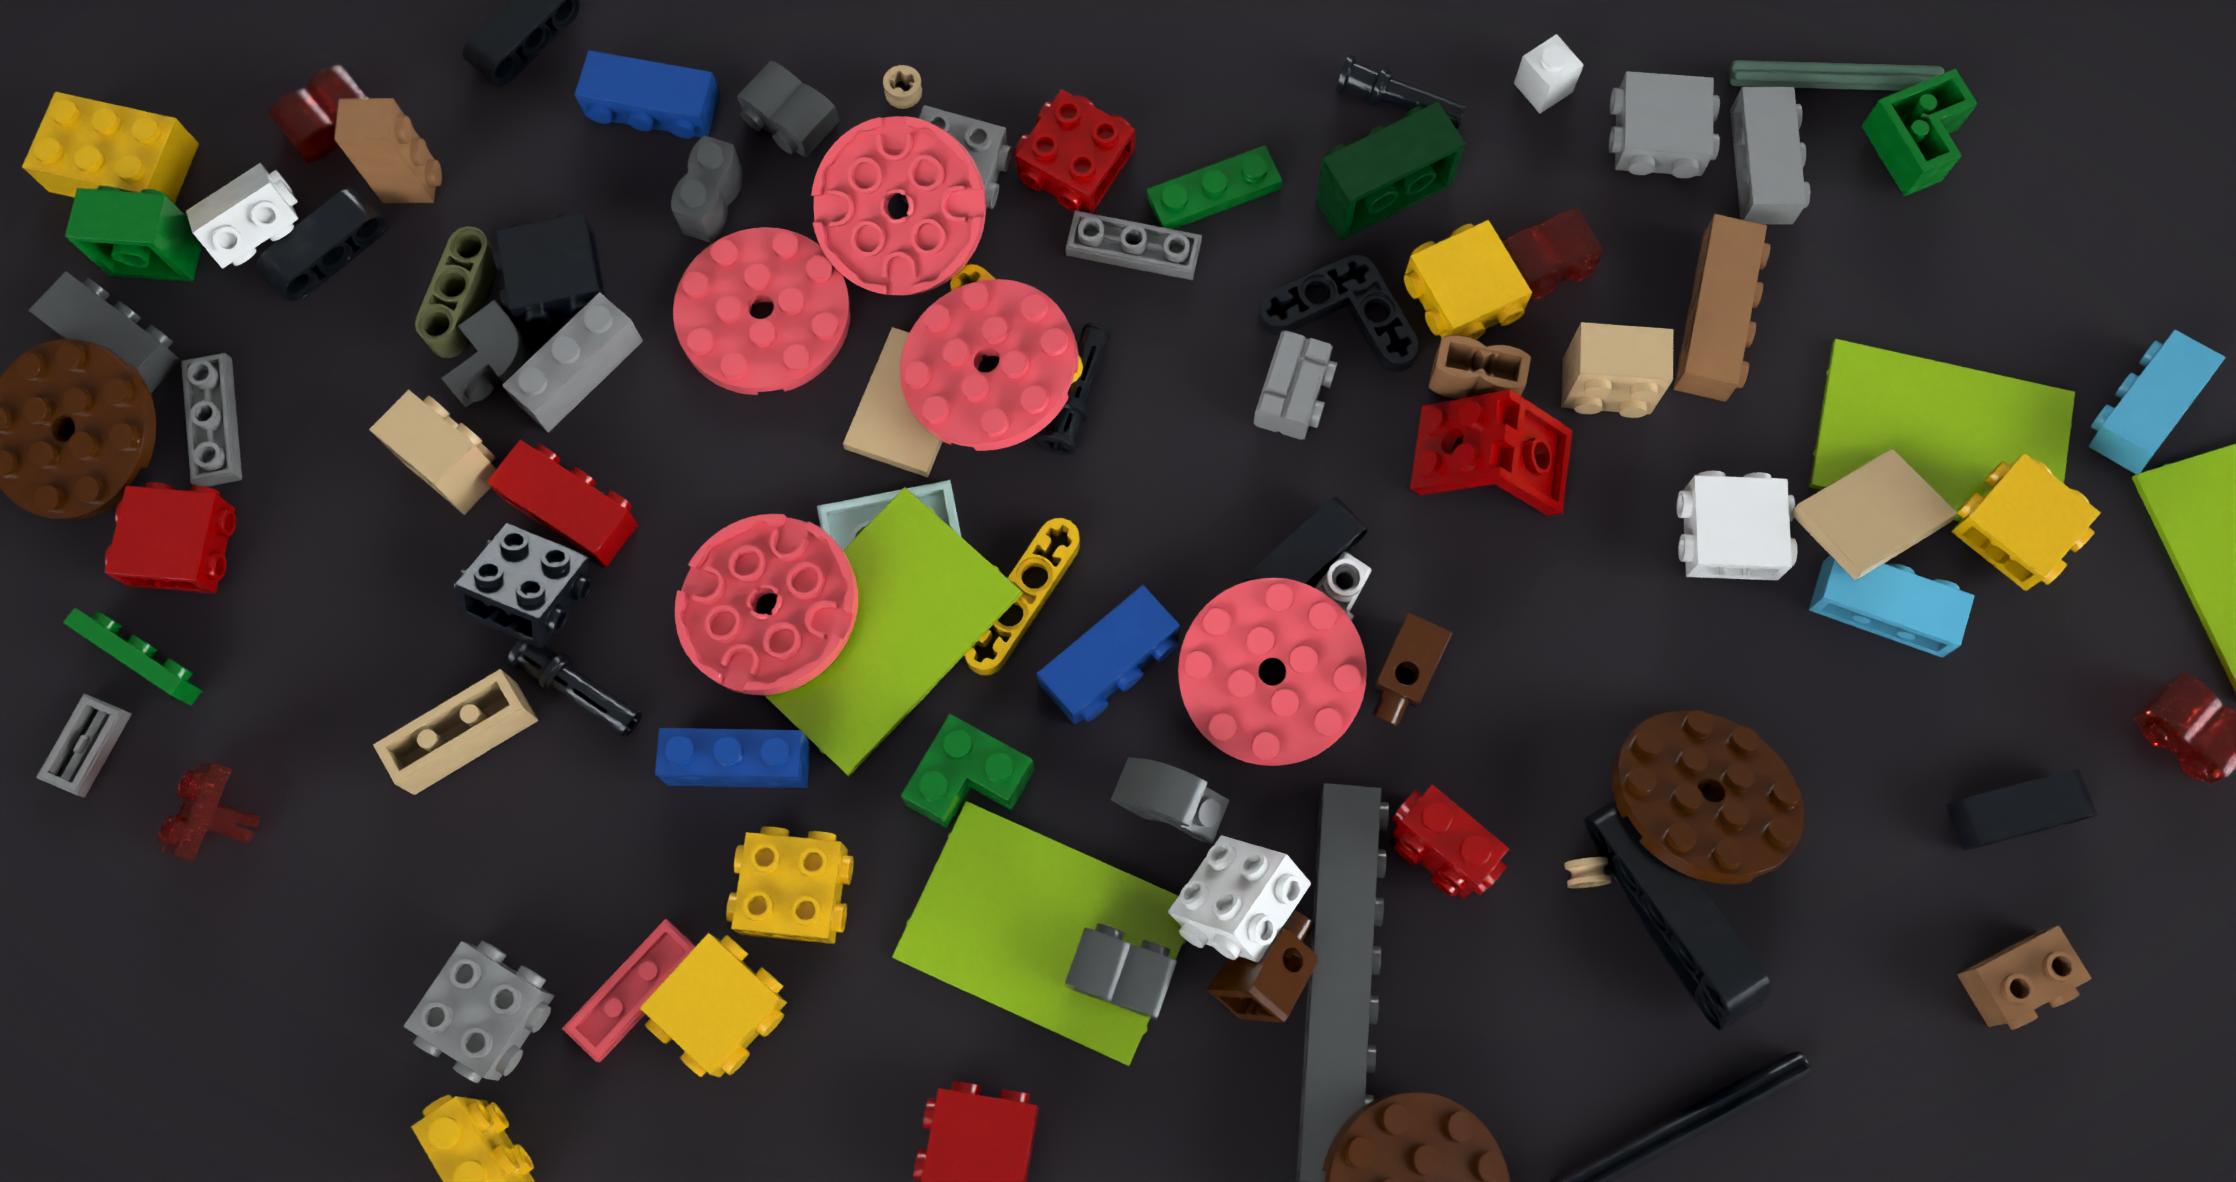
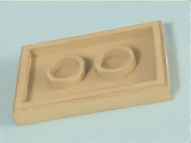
(884, 422)
(1873, 514)

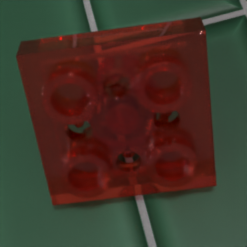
(203, 813)

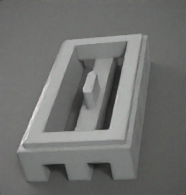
(90, 749)

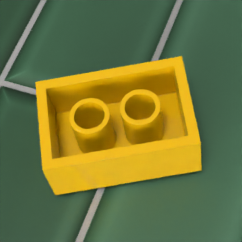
(108, 145)

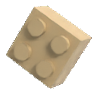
(1617, 369)
(437, 449)

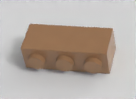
(387, 150)

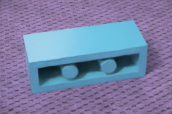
(2154, 400)
(1895, 605)

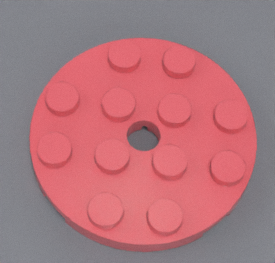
(942, 195)
(771, 352)
(997, 406)
(807, 625)
(1320, 683)

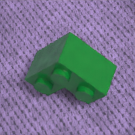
(1914, 130)
(962, 761)

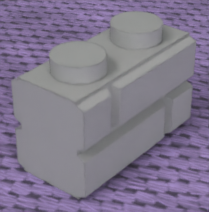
(1293, 385)

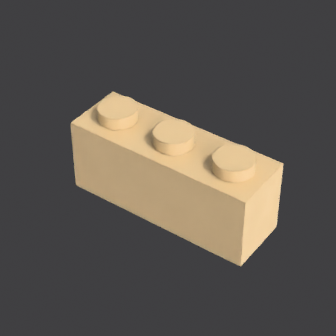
(455, 732)

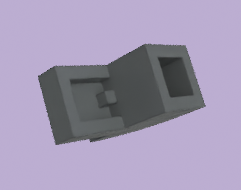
(498, 357)
(1170, 796)

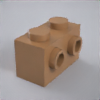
(2024, 978)

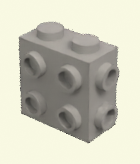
(1664, 124)
(982, 140)
(480, 1012)

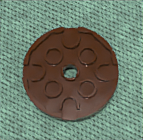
(110, 438)
(1720, 842)
(1414, 1141)

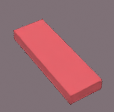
(617, 1003)

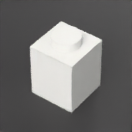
(1548, 73)

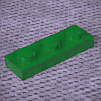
(1214, 188)
(135, 654)

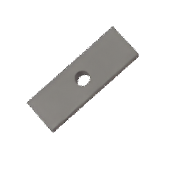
(1158, 251)
(215, 441)

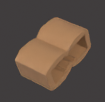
(1471, 369)

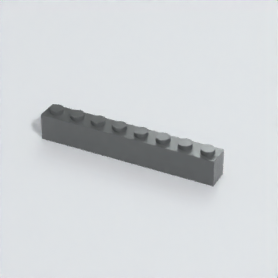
(1340, 984)

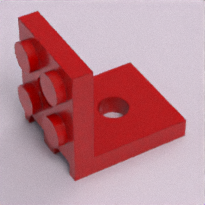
(1502, 445)

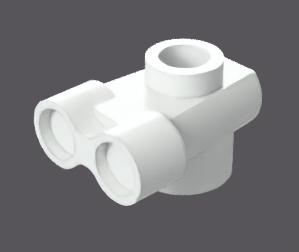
(1344, 597)

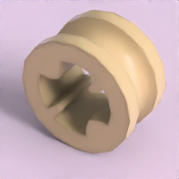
(896, 96)
(1587, 872)

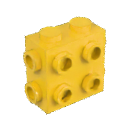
(1467, 282)
(2026, 522)
(790, 886)
(715, 1007)
(470, 1142)

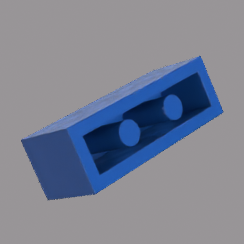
(647, 95)
(1110, 656)
(733, 758)

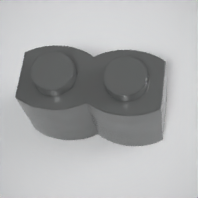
(787, 109)
(707, 189)
(1120, 971)

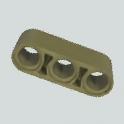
(453, 273)

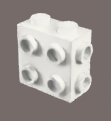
(244, 215)
(1736, 526)
(1239, 899)

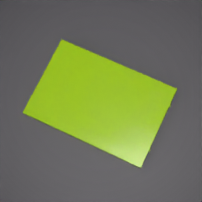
(1937, 417)
(2196, 521)
(918, 613)
(1010, 917)

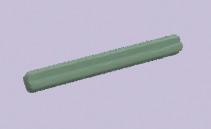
(1829, 75)

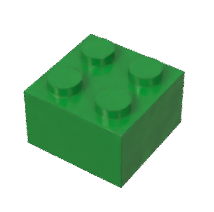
(134, 234)

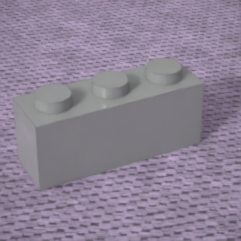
(1769, 155)
(573, 362)

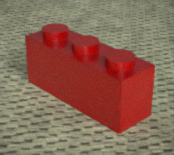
(564, 501)

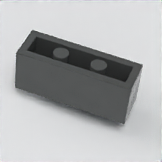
(82, 313)

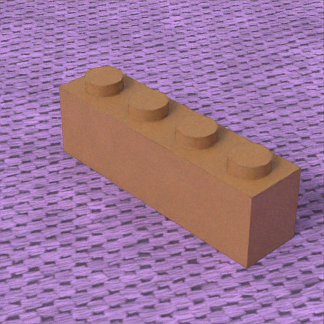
(1721, 308)

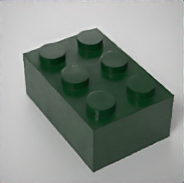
(1389, 170)

